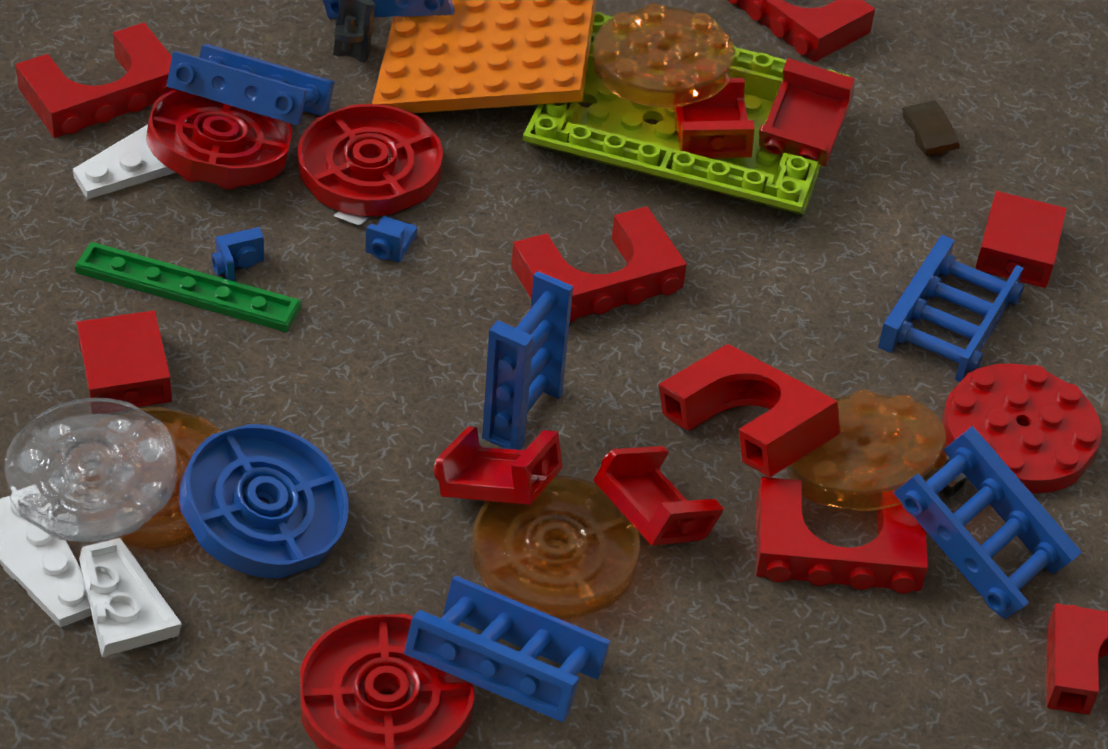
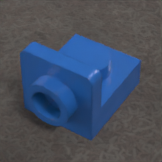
(389, 239)
(237, 250)

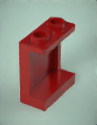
(807, 112)
(717, 124)
(1022, 235)
(125, 358)
(497, 474)
(650, 500)

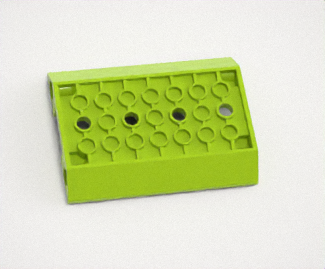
(618, 136)

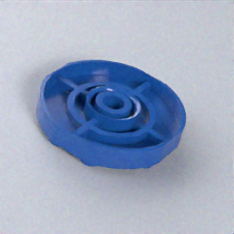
(255, 463)

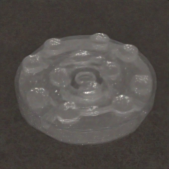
(91, 469)

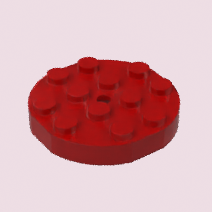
(216, 141)
(370, 159)
(1057, 422)
(359, 662)

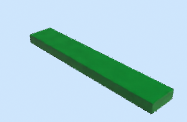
(188, 286)

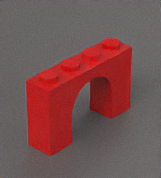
(813, 30)
(73, 106)
(651, 270)
(729, 378)
(793, 552)
(1074, 645)

